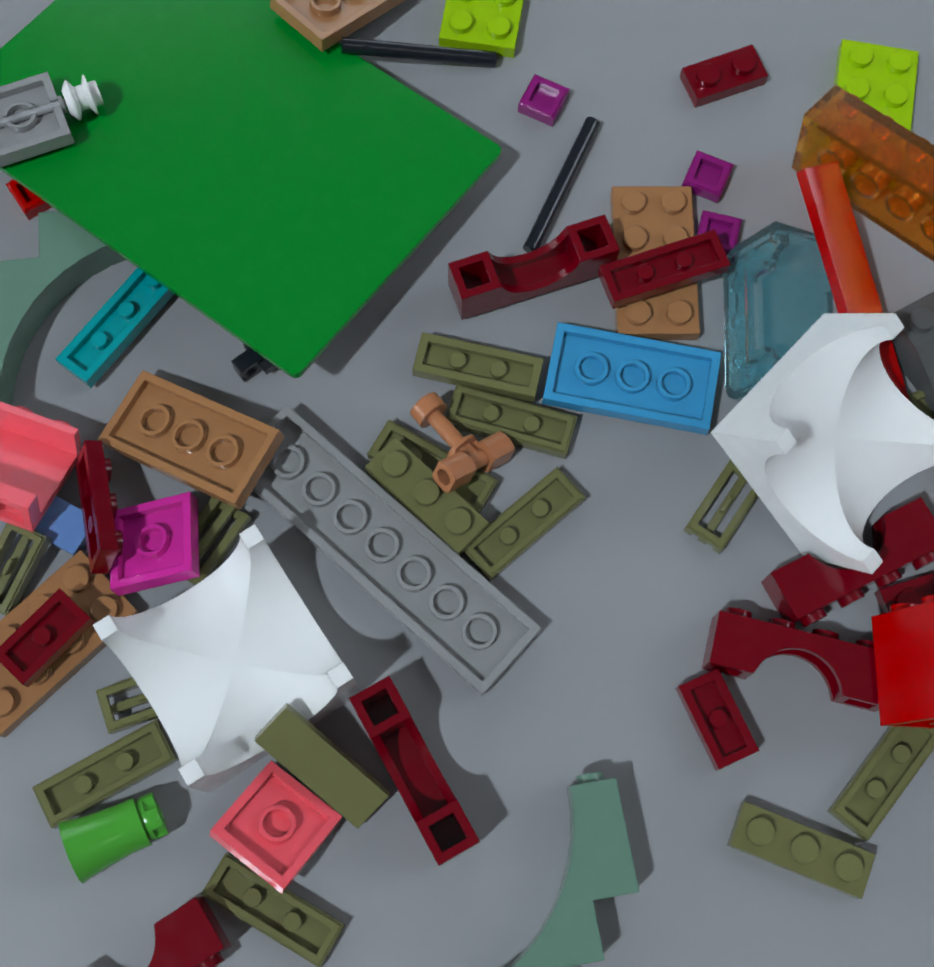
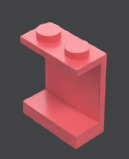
(33, 463)

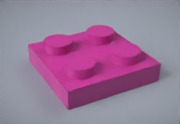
(157, 544)

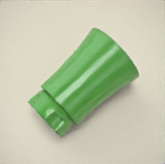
(111, 834)

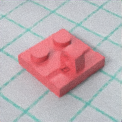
(275, 826)

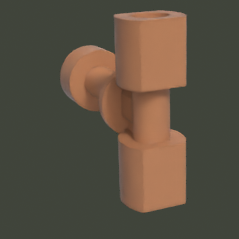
(465, 452)

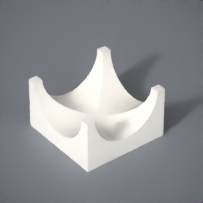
(829, 437)
(229, 661)

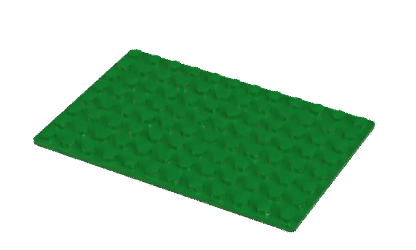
(243, 161)

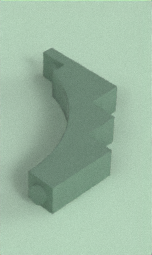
(37, 285)
(596, 869)

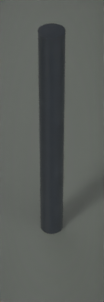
(418, 52)
(561, 184)

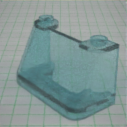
(770, 301)

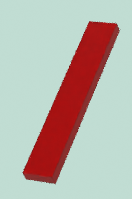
(844, 252)

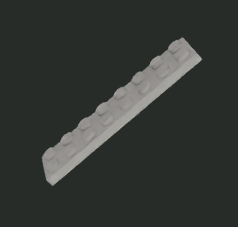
(393, 555)

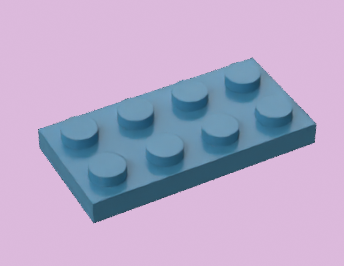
(632, 378)

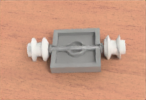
(35, 118)

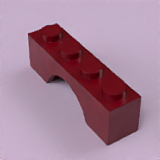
(491, 282)
(808, 586)
(741, 643)
(414, 771)
(189, 937)

